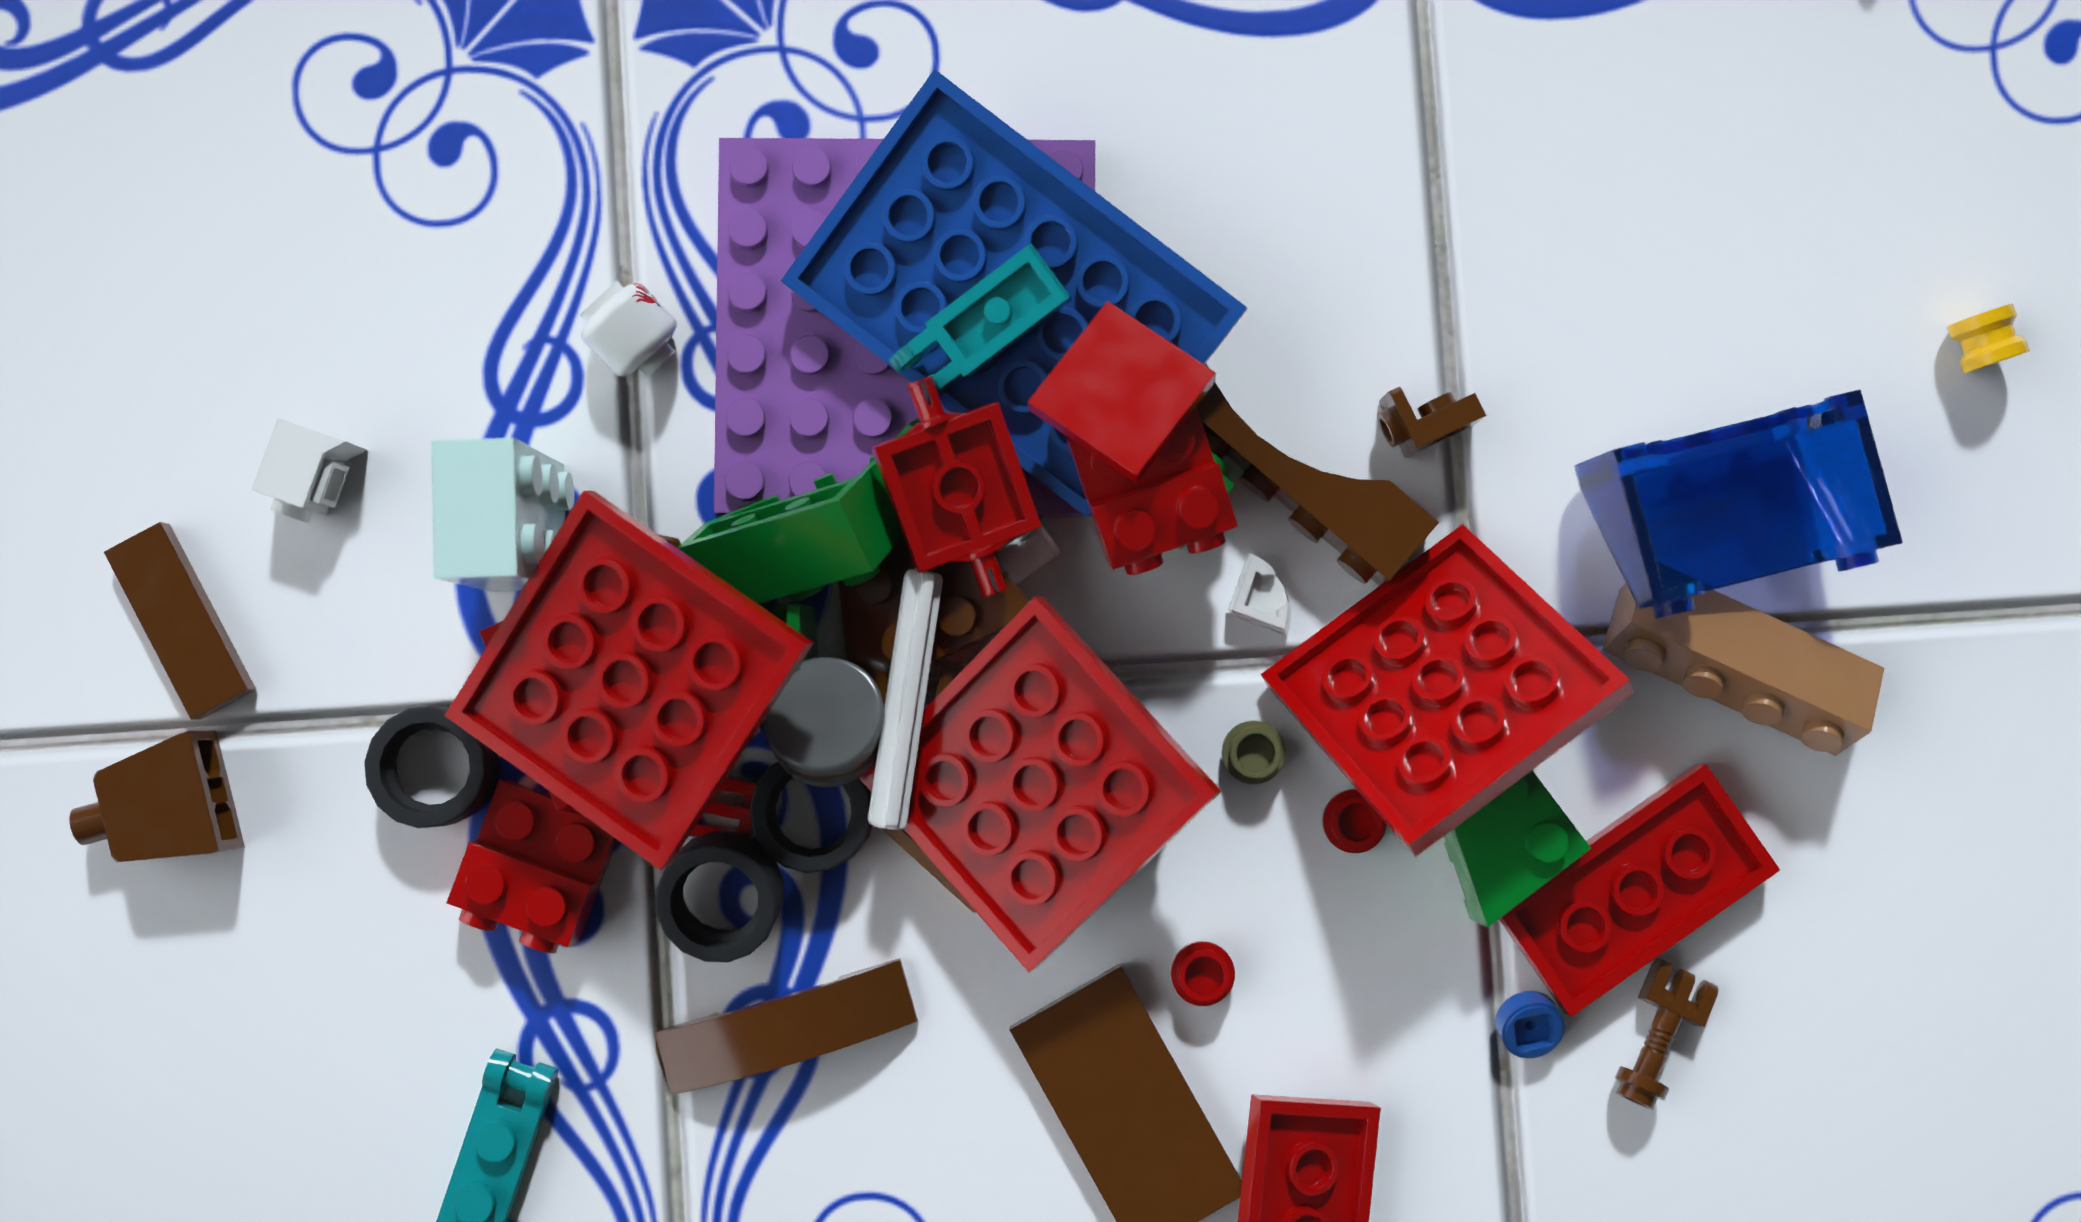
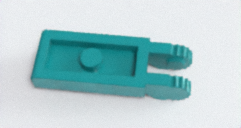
(987, 318)

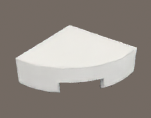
(1261, 597)

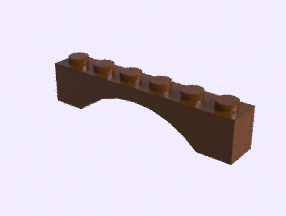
(1362, 519)

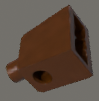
(163, 802)

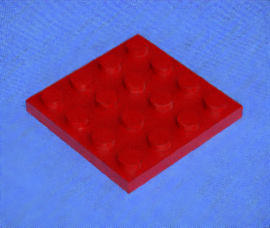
(627, 679)
(1445, 688)
(1044, 784)

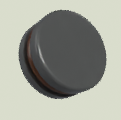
(826, 723)

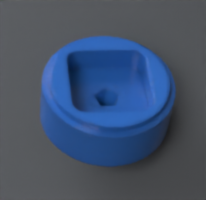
(1529, 1024)

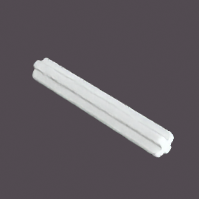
(905, 699)

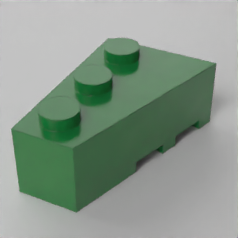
(801, 540)
(1512, 849)

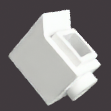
(303, 470)

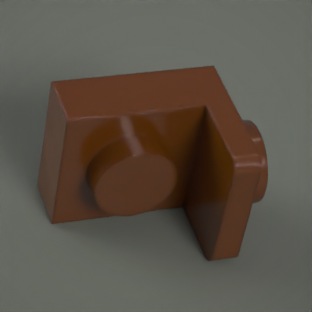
(1438, 419)

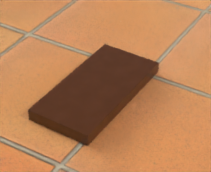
(1126, 1104)

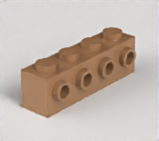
(1753, 667)

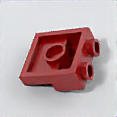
(1171, 506)
(532, 869)

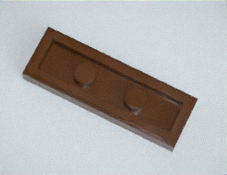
(179, 620)

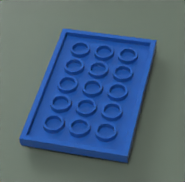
(951, 204)

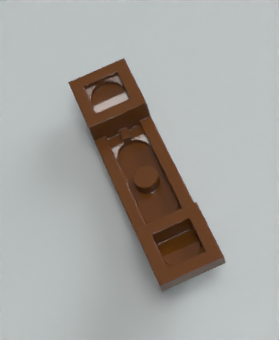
(786, 1028)

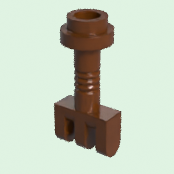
(1673, 1006)

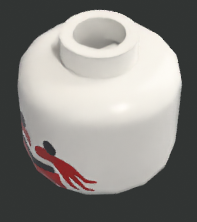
(628, 329)

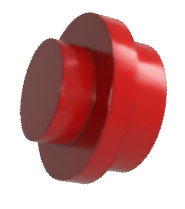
(1352, 823)
(1202, 973)

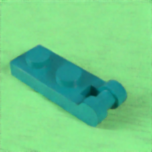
(498, 1141)

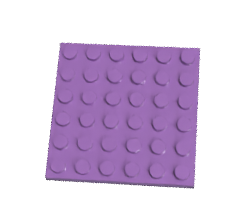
(789, 381)

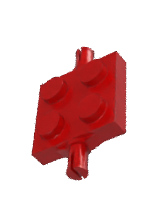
(956, 486)

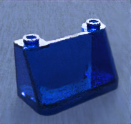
(1742, 502)

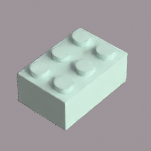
(494, 510)

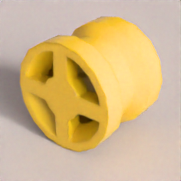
(1988, 338)

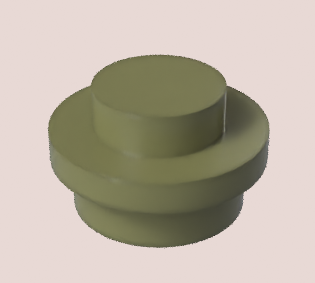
(1253, 752)

